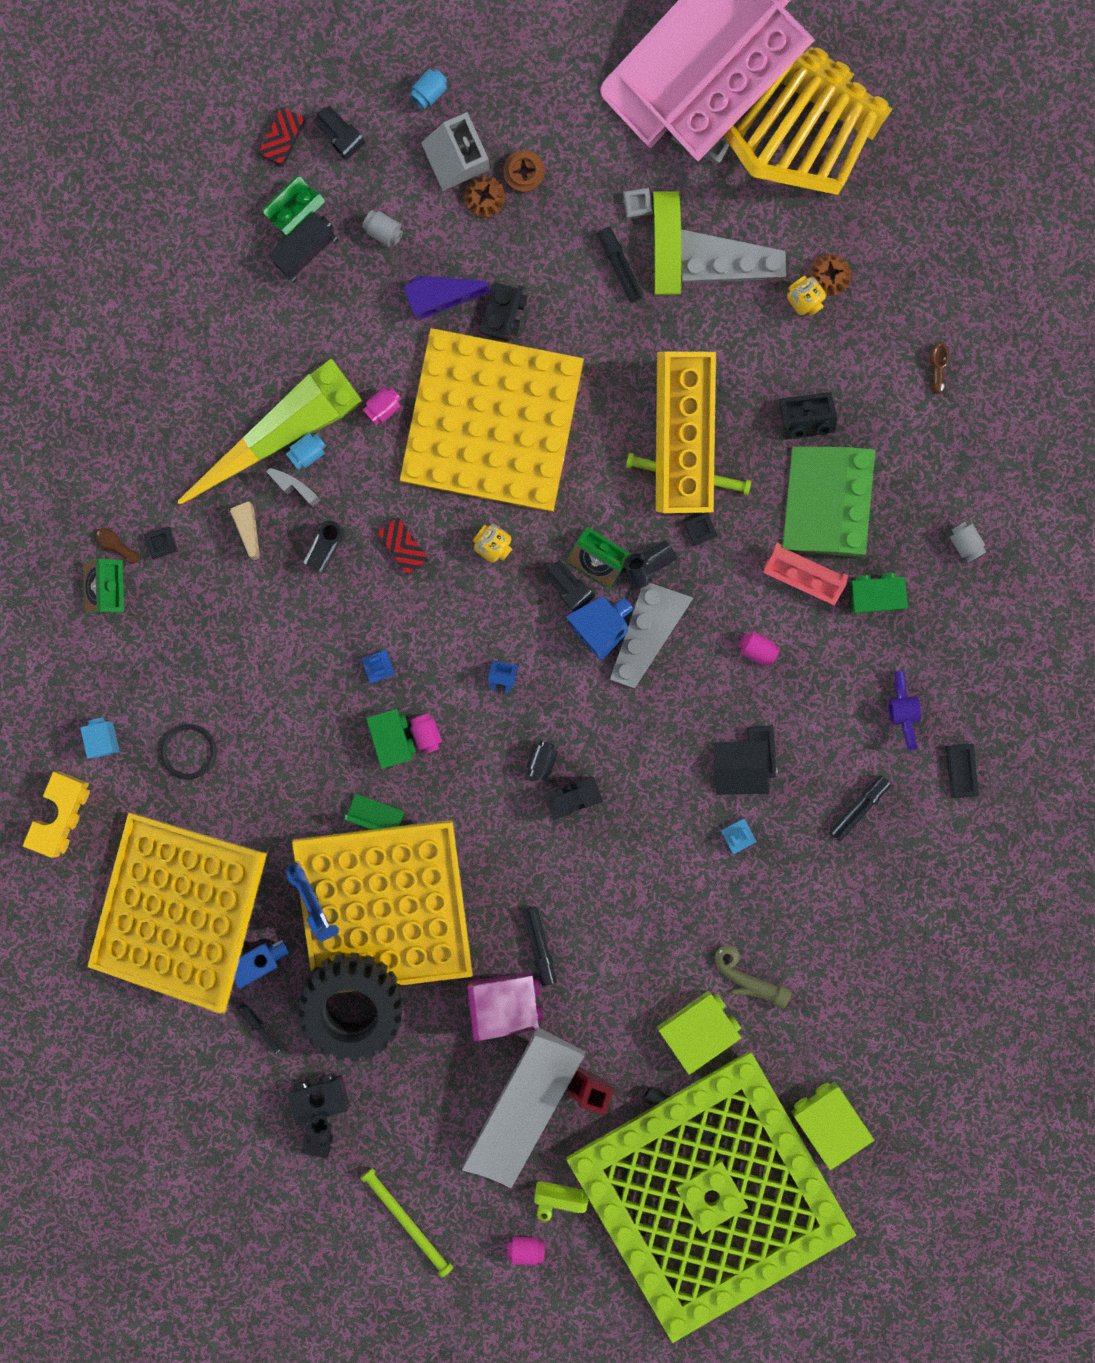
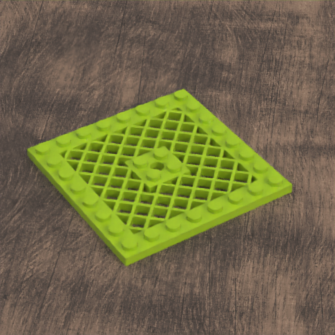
(768, 1267)

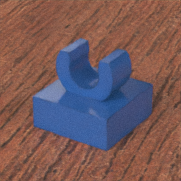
(378, 666)
(502, 674)

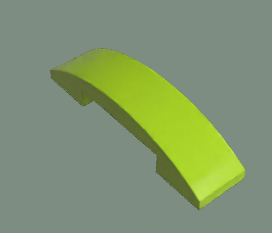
(667, 242)

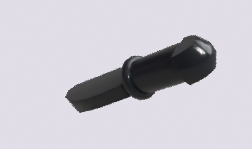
(255, 1023)

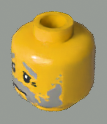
(806, 296)
(492, 543)

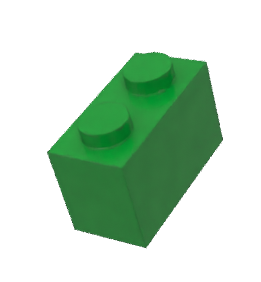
(877, 595)
(391, 738)

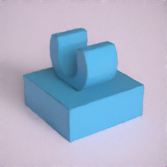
(738, 836)

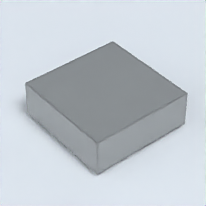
(637, 203)

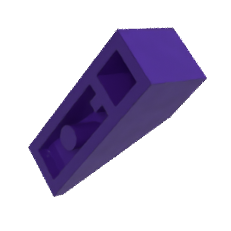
(436, 294)

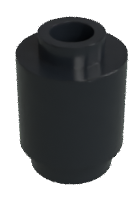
(541, 760)

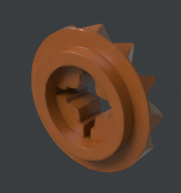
(514, 164)
(488, 207)
(837, 264)

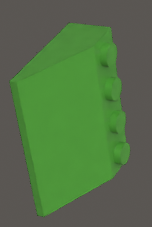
(829, 500)

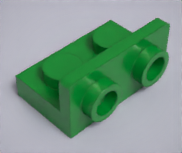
(292, 206)

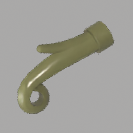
(751, 985)

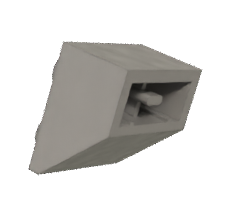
(455, 152)

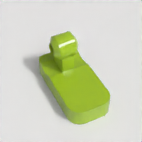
(558, 1196)

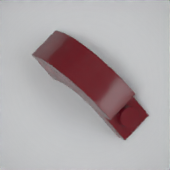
(590, 1091)

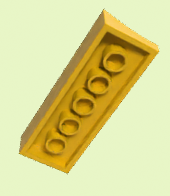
(685, 432)

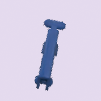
(317, 917)

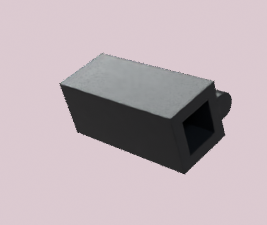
(302, 245)

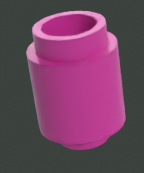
(382, 405)
(758, 648)
(425, 733)
(526, 1251)

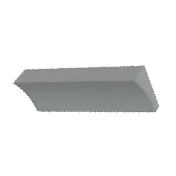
(524, 1108)

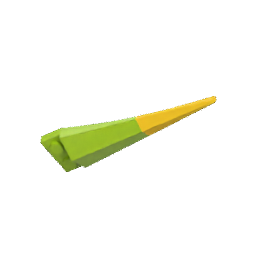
(306, 409)

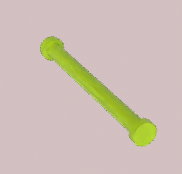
(718, 480)
(443, 1267)

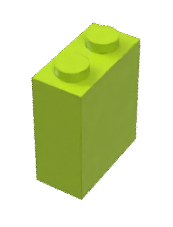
(700, 1031)
(831, 1124)

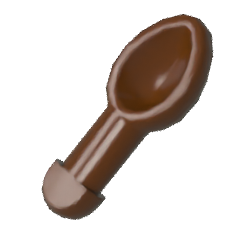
(939, 359)
(110, 541)

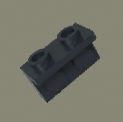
(502, 311)
(808, 415)

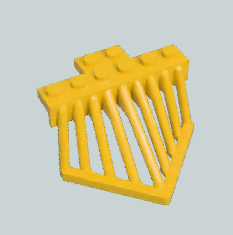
(830, 89)

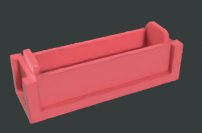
(805, 575)

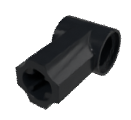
(343, 137)
(322, 548)
(642, 566)
(572, 591)
(317, 1137)

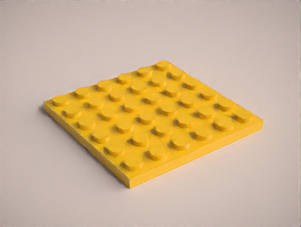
(491, 420)
(391, 898)
(177, 911)

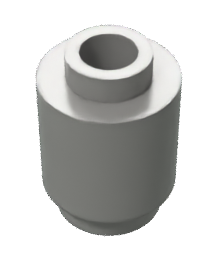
(382, 228)
(967, 541)

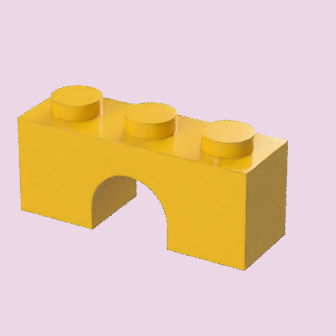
(68, 795)

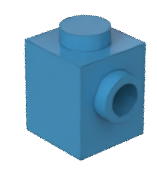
(99, 738)

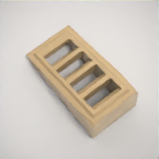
(245, 522)

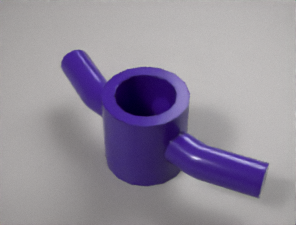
(904, 710)

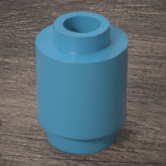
(428, 88)
(306, 451)

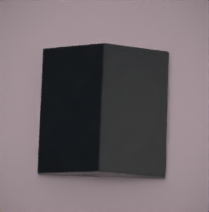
(741, 767)

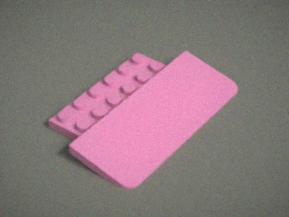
(704, 69)

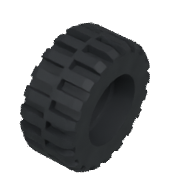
(345, 1038)

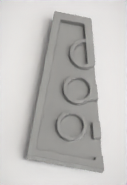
(721, 259)
(649, 627)

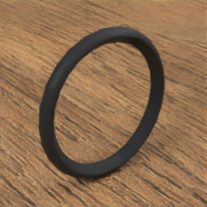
(164, 748)

